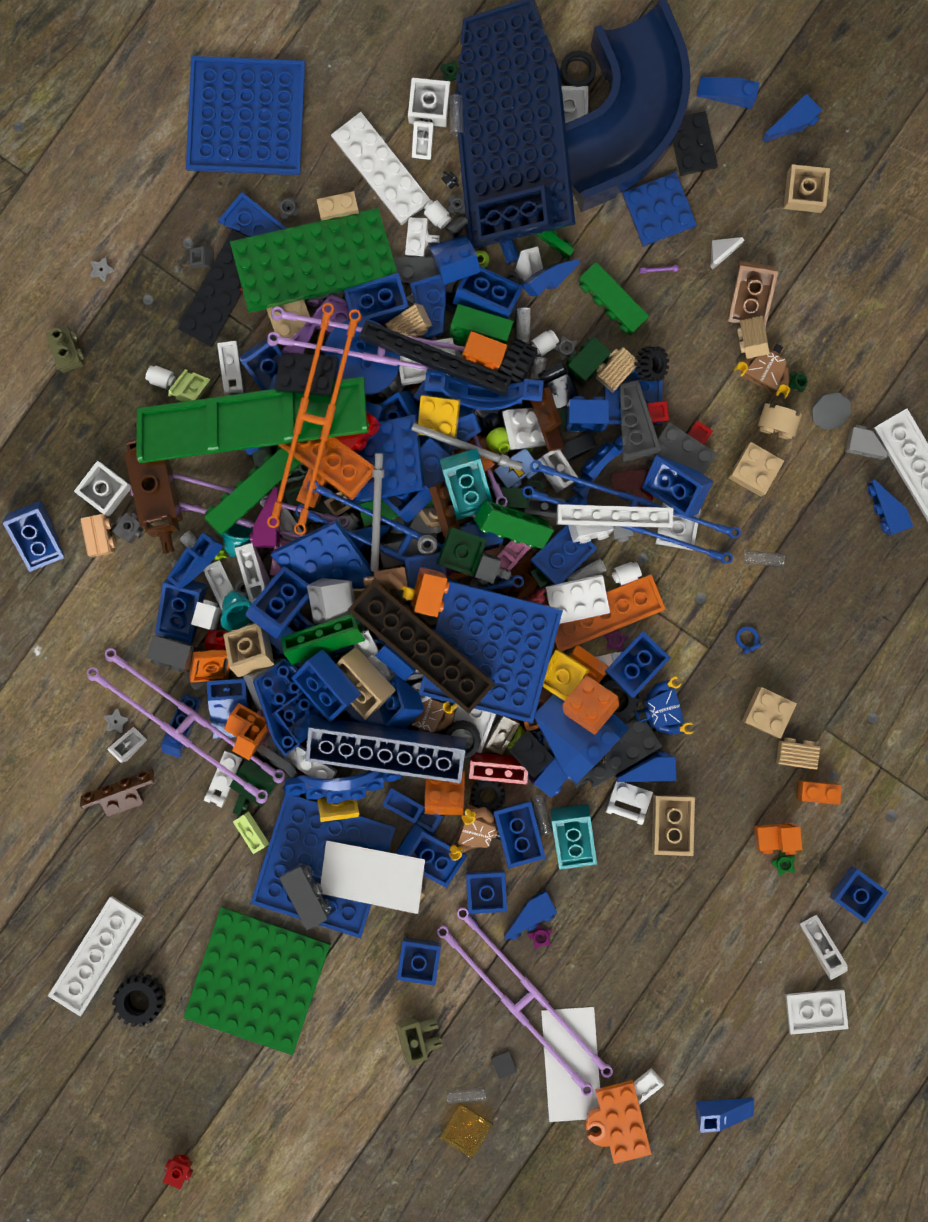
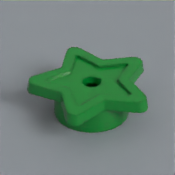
(784, 868)

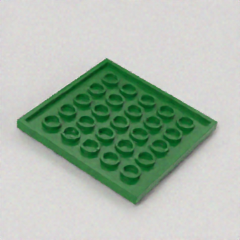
(257, 980)

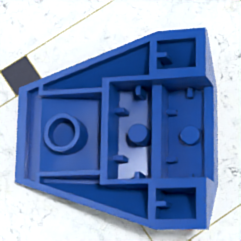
(572, 744)

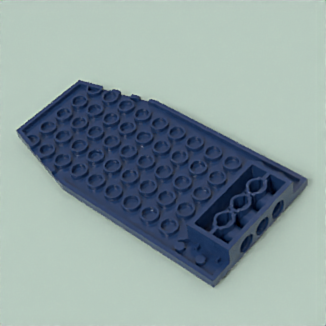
(513, 127)

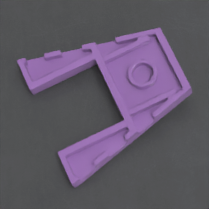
(304, 335)

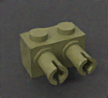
(65, 349)
(412, 1042)

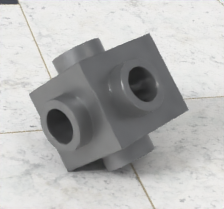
(122, 528)

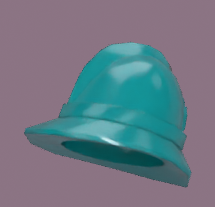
(236, 537)
(234, 610)

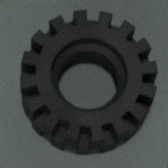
(643, 363)
(499, 795)

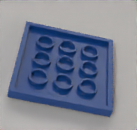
(400, 459)
(324, 554)

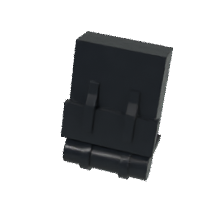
(560, 384)

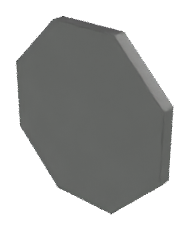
(831, 410)

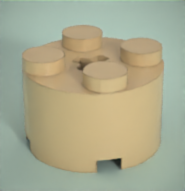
(779, 420)

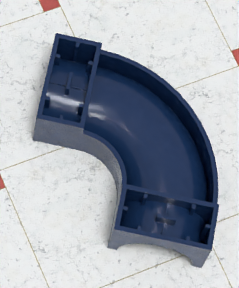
(641, 115)

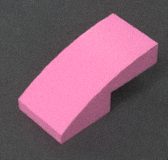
(512, 553)

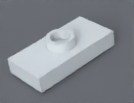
(647, 1085)

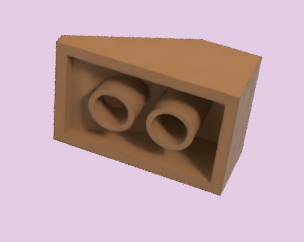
(753, 291)

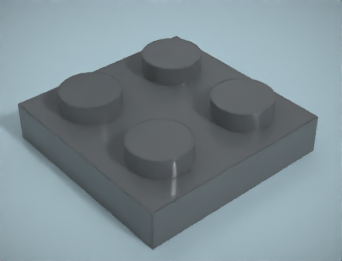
(273, 758)

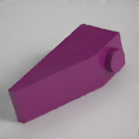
(262, 534)

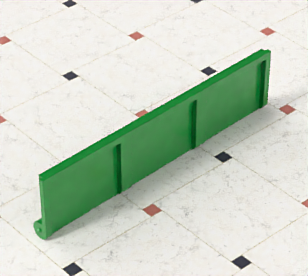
(244, 422)

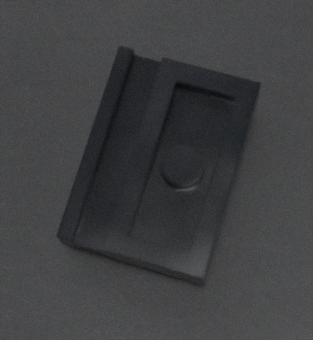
(531, 754)

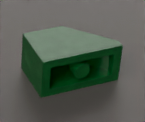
(514, 498)

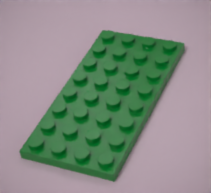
(312, 259)

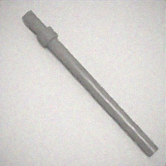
(503, 460)
(377, 474)

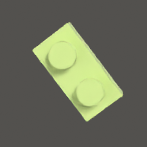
(251, 832)

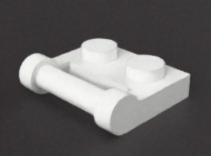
(630, 795)

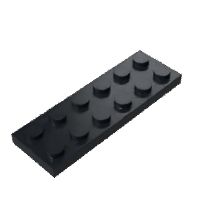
(215, 297)

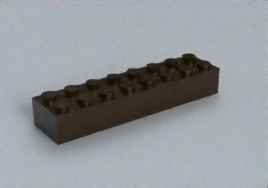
(421, 645)

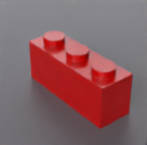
(497, 768)

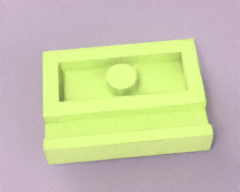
(189, 386)

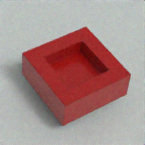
(658, 411)
(700, 432)

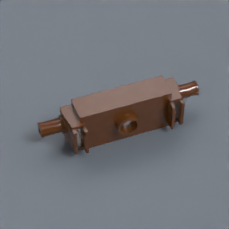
(160, 502)

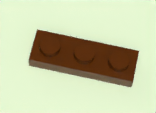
(443, 507)

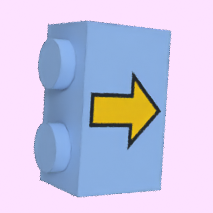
(511, 477)

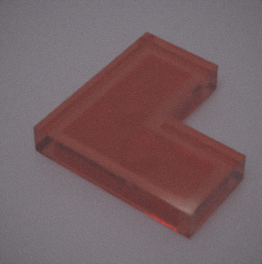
(632, 482)

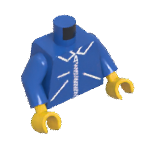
(663, 709)

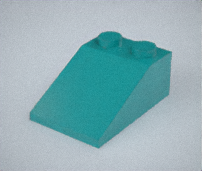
(466, 482)
(573, 836)

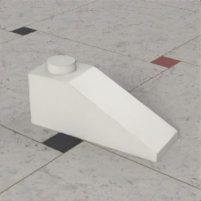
(252, 570)
(824, 947)

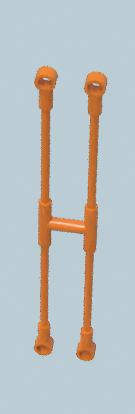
(303, 416)

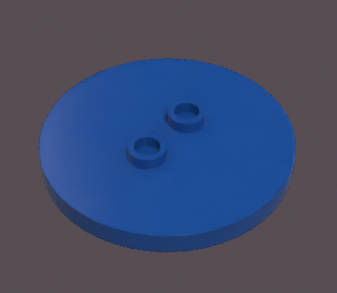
(376, 375)

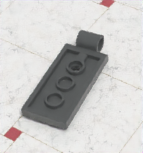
(632, 748)

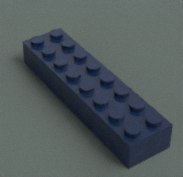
(386, 749)

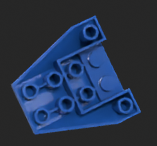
(284, 706)

